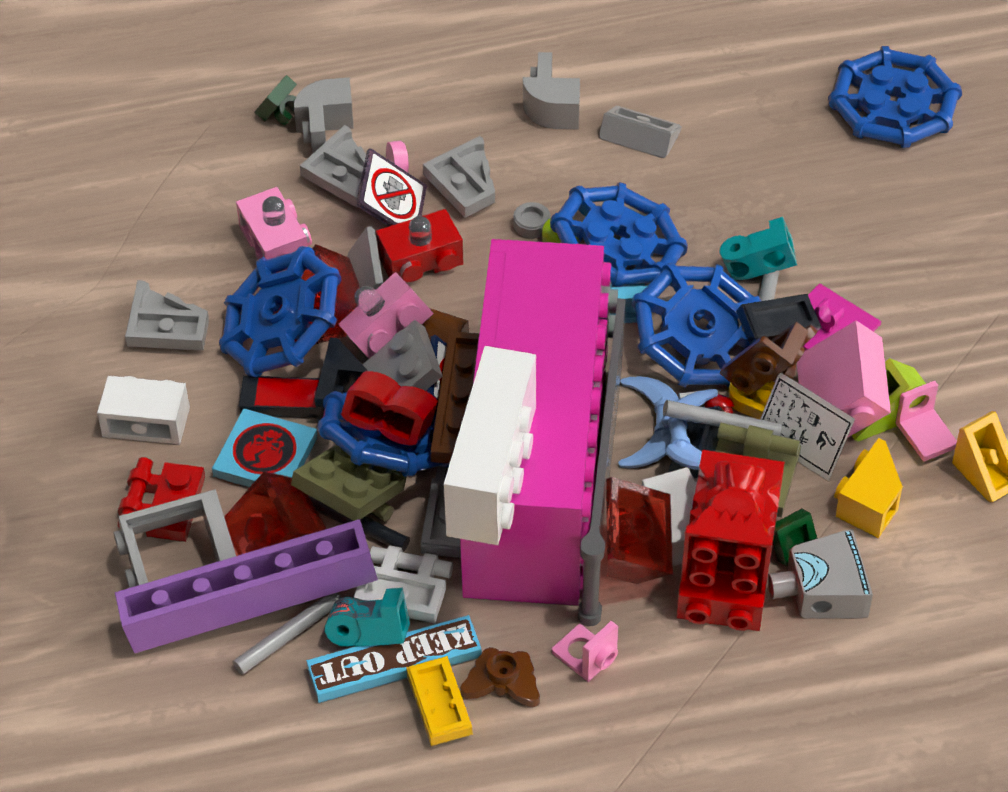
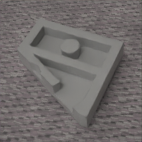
(337, 166)
(463, 177)
(165, 321)
(408, 358)

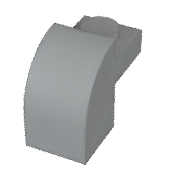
(551, 100)
(322, 108)

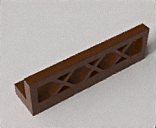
(454, 393)

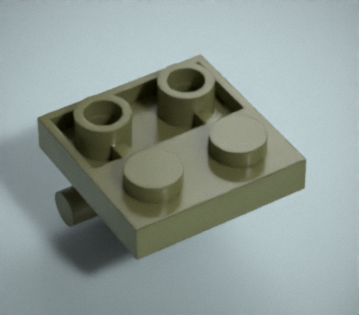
(762, 444)
(349, 487)

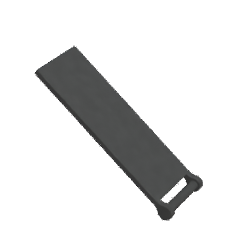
(593, 544)

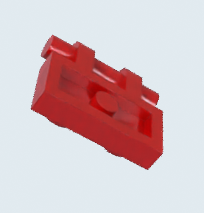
(174, 483)

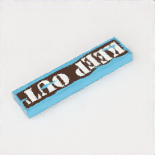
(377, 665)

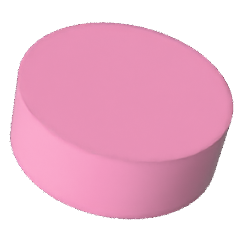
(397, 153)

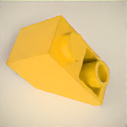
(872, 492)

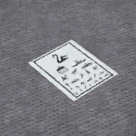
(810, 420)

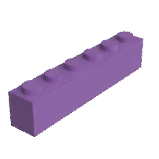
(245, 586)

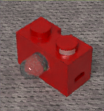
(420, 246)

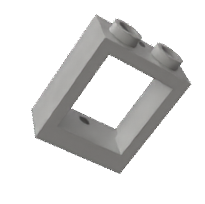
(202, 504)

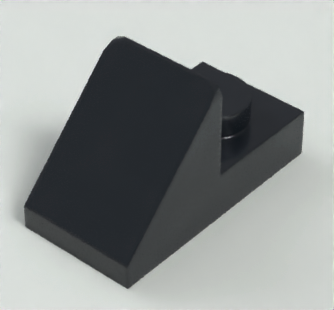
(337, 374)

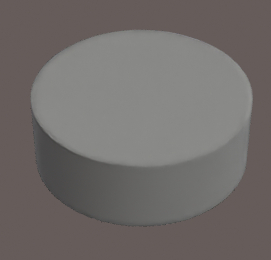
(529, 219)

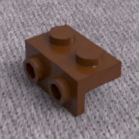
(765, 359)

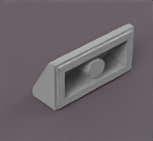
(639, 131)
(366, 260)

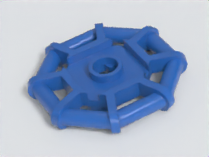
(891, 119)
(612, 219)
(291, 320)
(679, 327)
(373, 445)

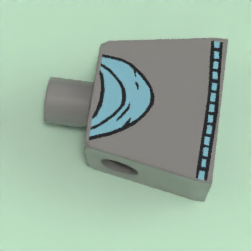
(825, 578)

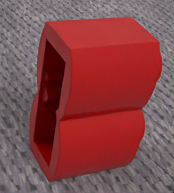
(393, 409)

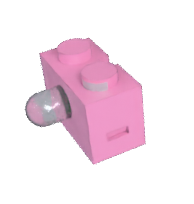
(271, 224)
(383, 314)

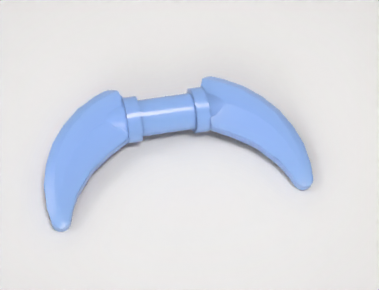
(656, 447)
(680, 448)

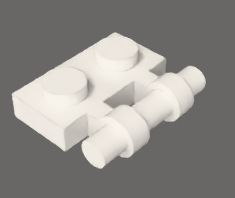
(421, 590)

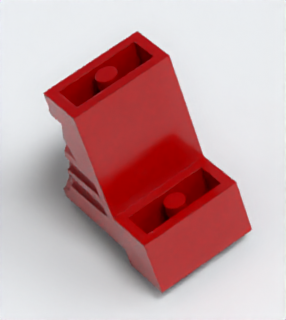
(730, 540)

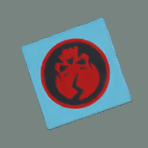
(261, 445)

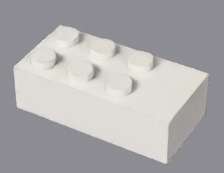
(491, 447)

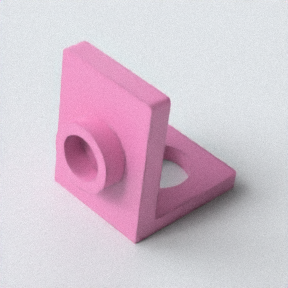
(922, 424)
(597, 652)

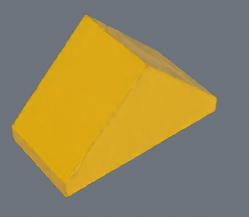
(983, 456)

